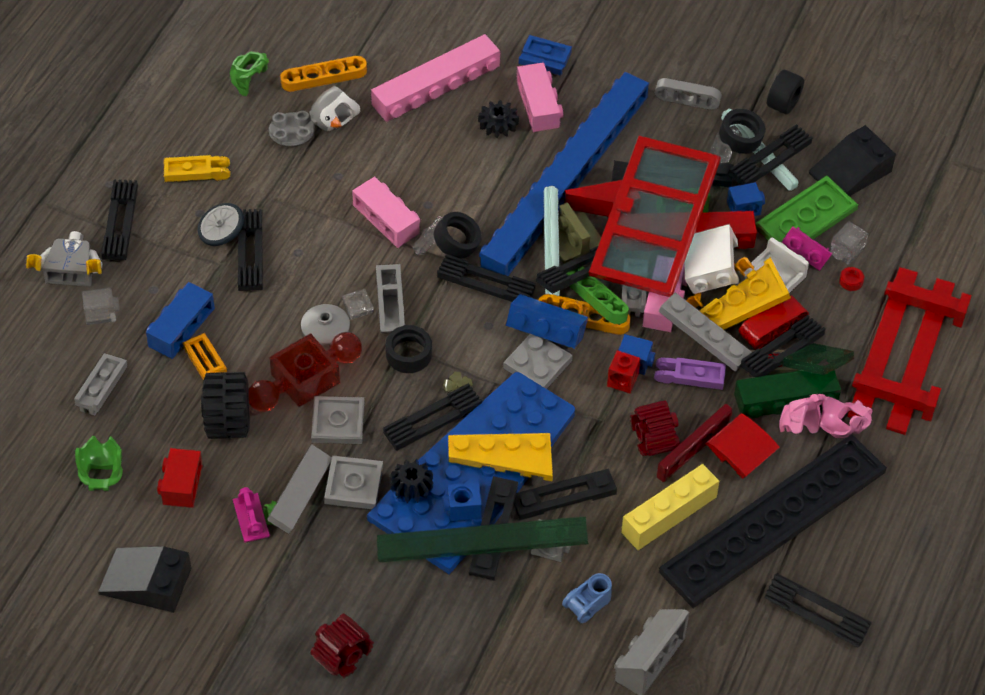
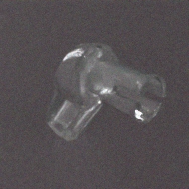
(722, 149)

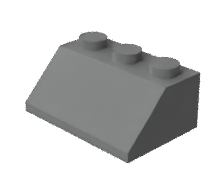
(651, 650)

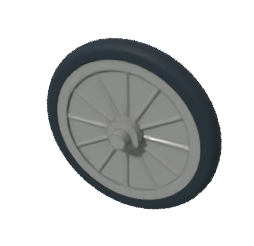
(220, 224)

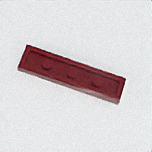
(693, 443)

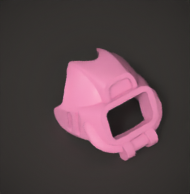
(835, 410)
(801, 413)

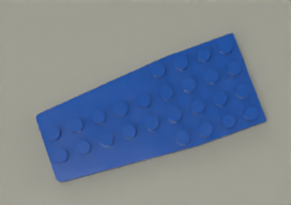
(513, 408)

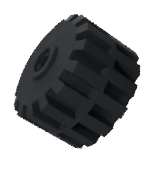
(225, 405)

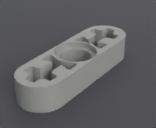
(678, 97)

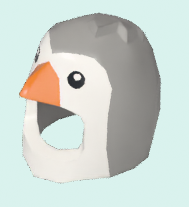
(333, 109)

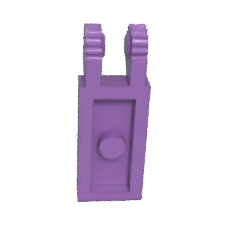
(690, 372)

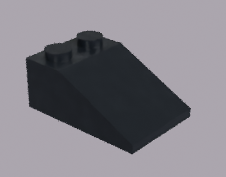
(856, 161)
(147, 576)

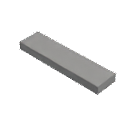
(299, 489)

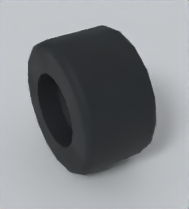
(785, 91)

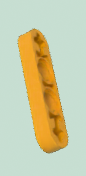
(325, 76)
(586, 310)

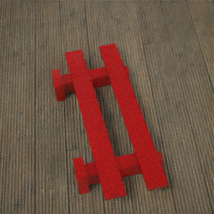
(908, 393)

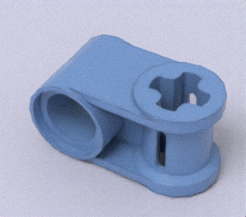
(585, 600)

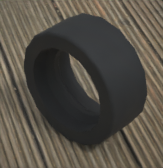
(748, 119)
(463, 223)
(408, 364)

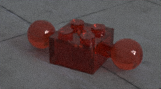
(304, 370)

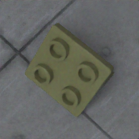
(575, 234)

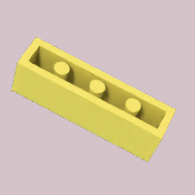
(670, 507)

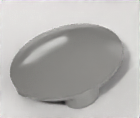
(291, 128)

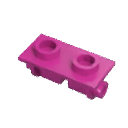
(810, 249)
(250, 515)

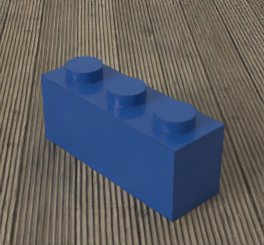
(180, 320)
(546, 321)

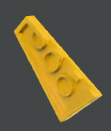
(753, 295)
(512, 452)

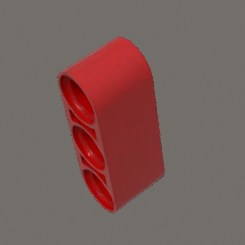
(772, 323)

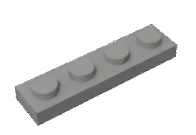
(704, 331)

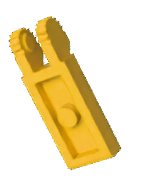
(196, 168)

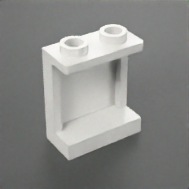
(711, 260)
(789, 264)

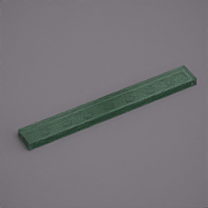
(482, 539)

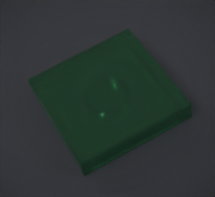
(819, 358)

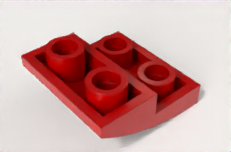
(742, 445)

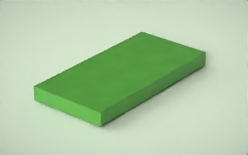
(811, 210)

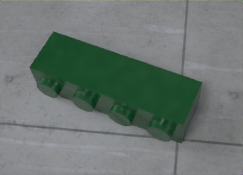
(772, 392)

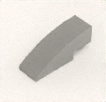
(390, 297)

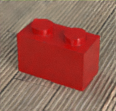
(180, 478)

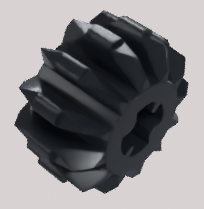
(411, 481)

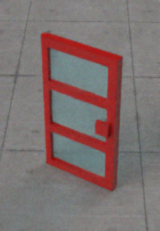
(655, 216)

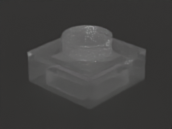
(357, 304)

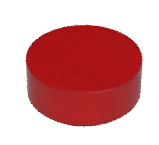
(851, 278)

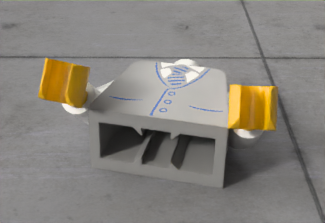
(67, 261)

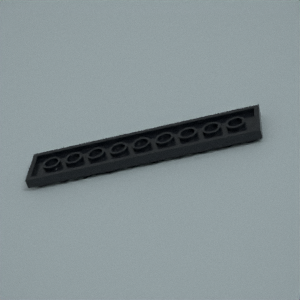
(771, 520)

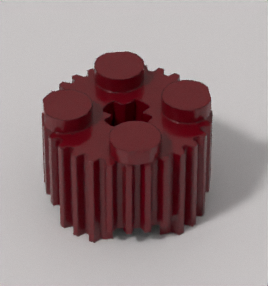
(655, 428)
(341, 645)

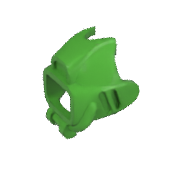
(240, 76)
(99, 456)

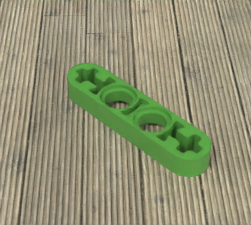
(611, 309)

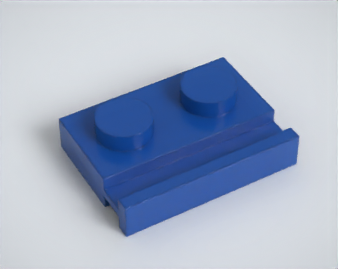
(551, 53)

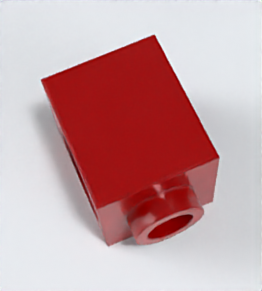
(623, 371)

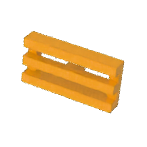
(194, 341)

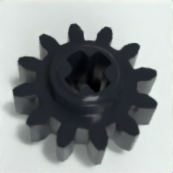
(498, 118)

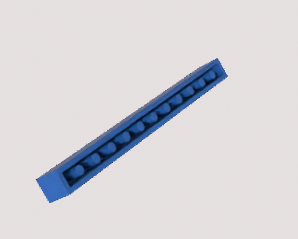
(565, 173)

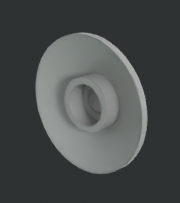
(324, 331)

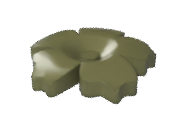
(455, 382)

